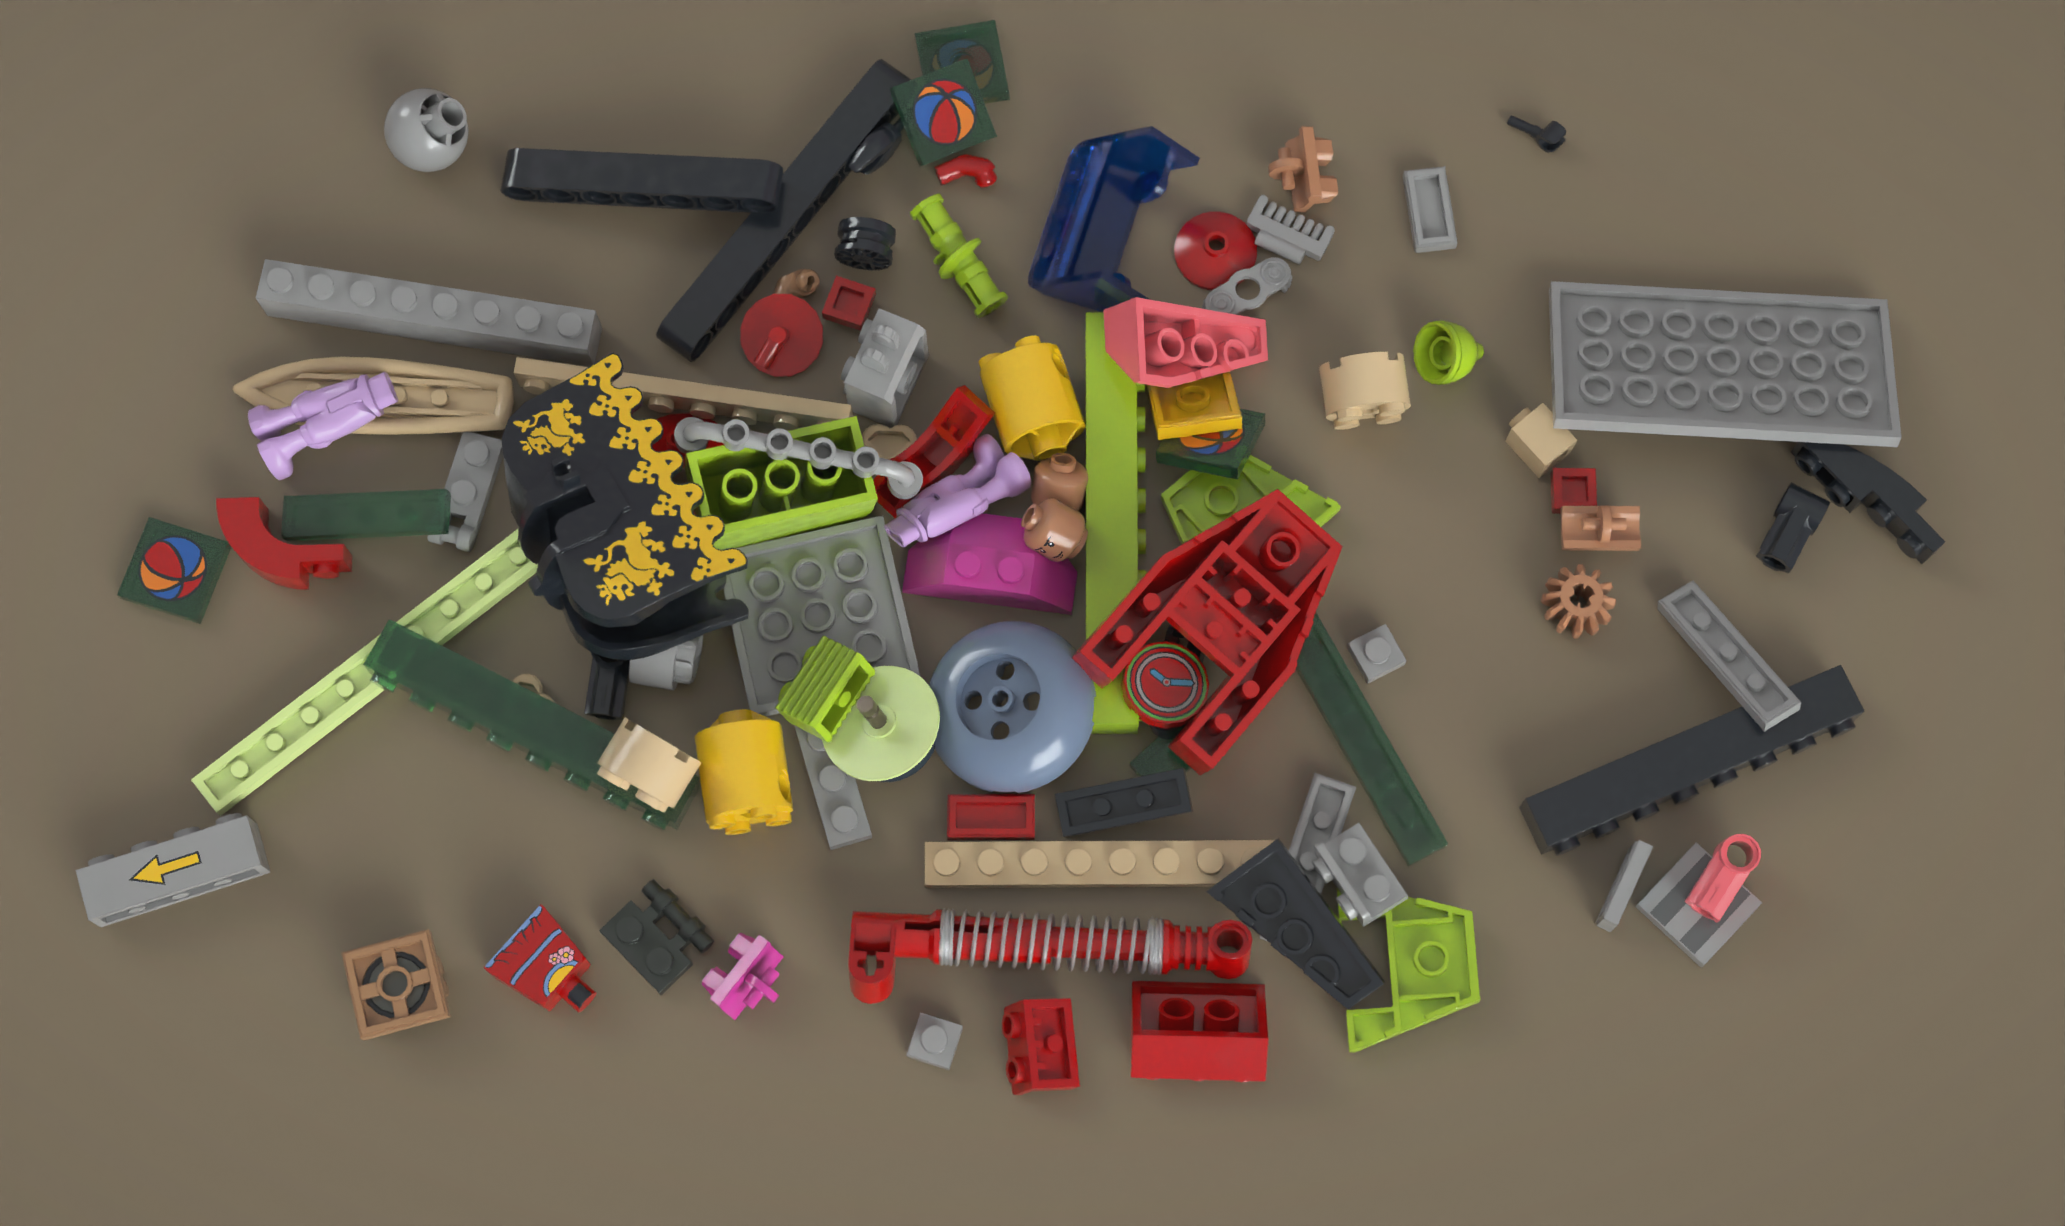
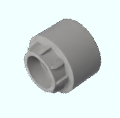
(668, 667)

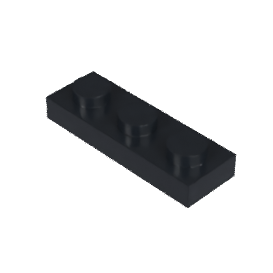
(1124, 802)

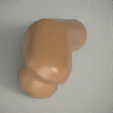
(798, 283)

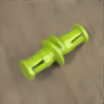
(958, 256)

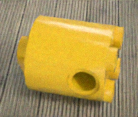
(1032, 399)
(743, 772)

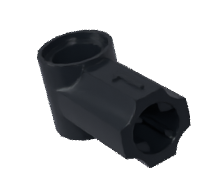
(1795, 520)
(607, 688)

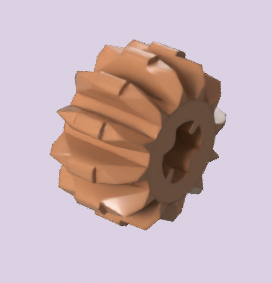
(1579, 584)

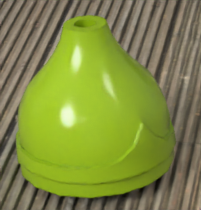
(1445, 352)

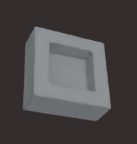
(1376, 653)
(934, 1041)

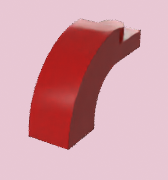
(941, 445)
(288, 565)

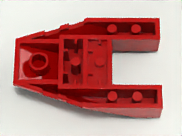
(1239, 597)

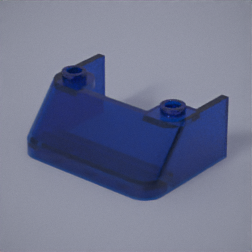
(1096, 212)

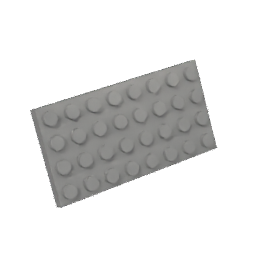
(1722, 364)

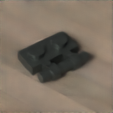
(647, 946)

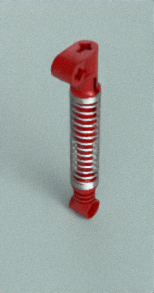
(1022, 940)

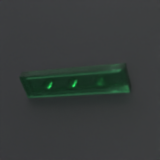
(366, 515)

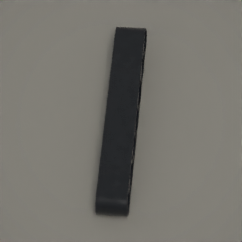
(642, 180)

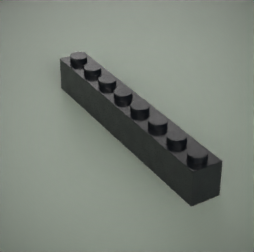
(1686, 762)

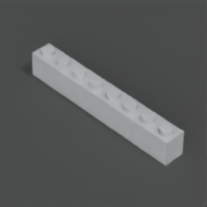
(429, 312)

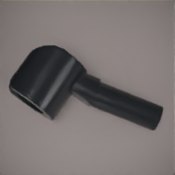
(1548, 139)

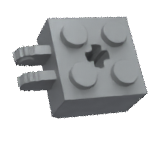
(885, 367)

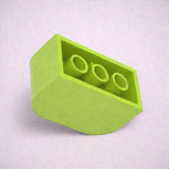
(780, 498)

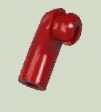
(967, 165)

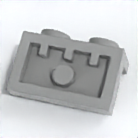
(1359, 874)

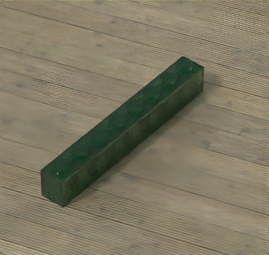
(508, 715)

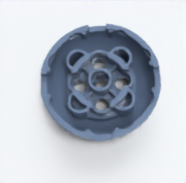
(1040, 740)

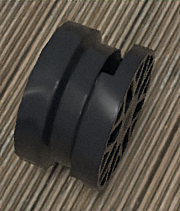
(865, 243)

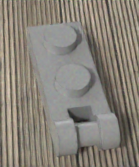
(470, 487)

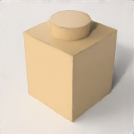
(1537, 441)

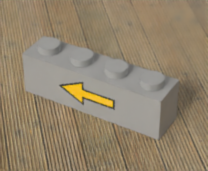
(172, 870)

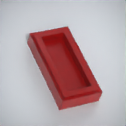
(990, 816)

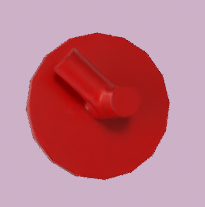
(781, 335)

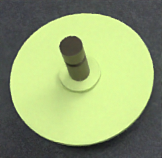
(888, 729)

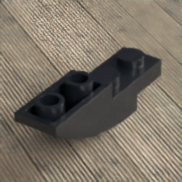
(1889, 499)

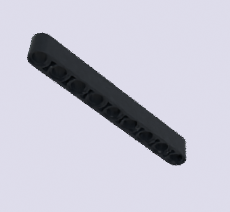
(767, 236)

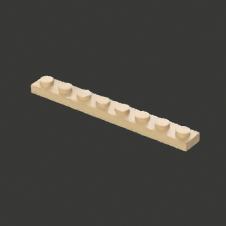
(698, 398)
(1085, 863)

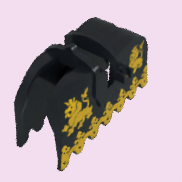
(611, 523)

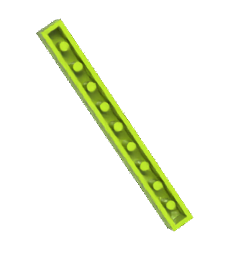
(1111, 505)

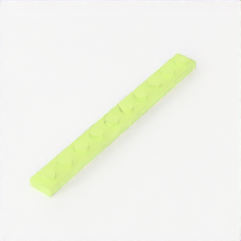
(349, 685)

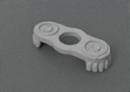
(1270, 275)

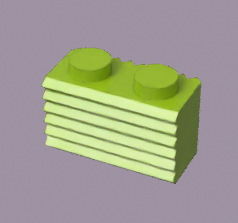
(824, 688)

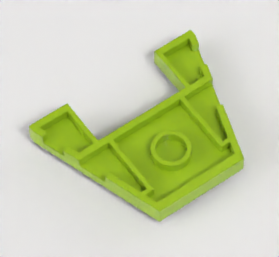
(1207, 499)
(1429, 970)

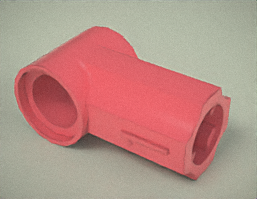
(1722, 879)

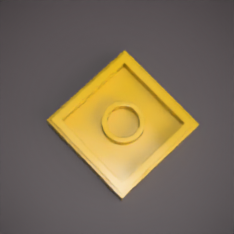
(1195, 407)

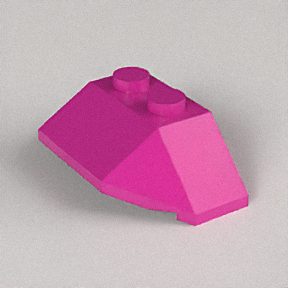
(989, 565)

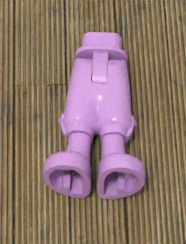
(328, 416)
(961, 496)

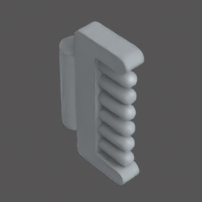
(1285, 240)

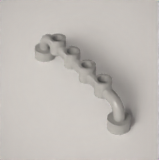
(903, 478)

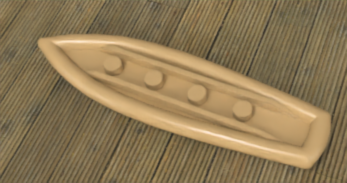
(429, 395)

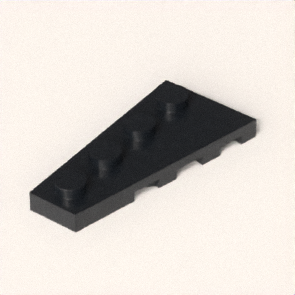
(1291, 914)

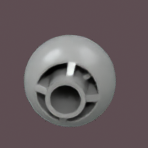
(426, 129)

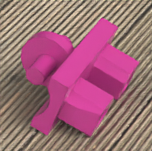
(749, 977)

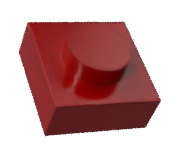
(848, 303)
(1573, 487)

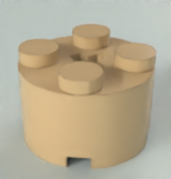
(1365, 388)
(647, 763)

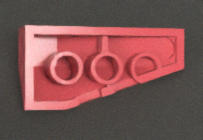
(1180, 343)

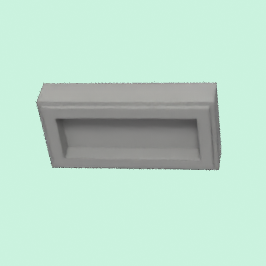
(1429, 209)
(1623, 885)

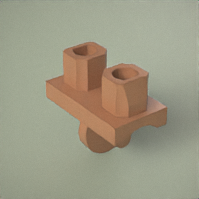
(1300, 170)
(1600, 528)

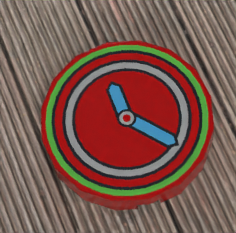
(1165, 684)

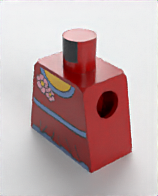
(543, 964)

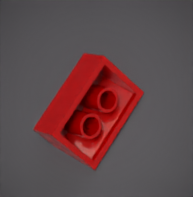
(1198, 1031)

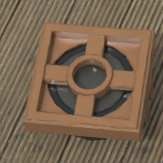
(396, 984)

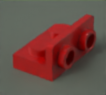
(1040, 1045)

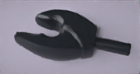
(877, 148)

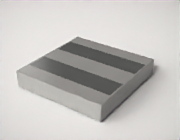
(1689, 930)

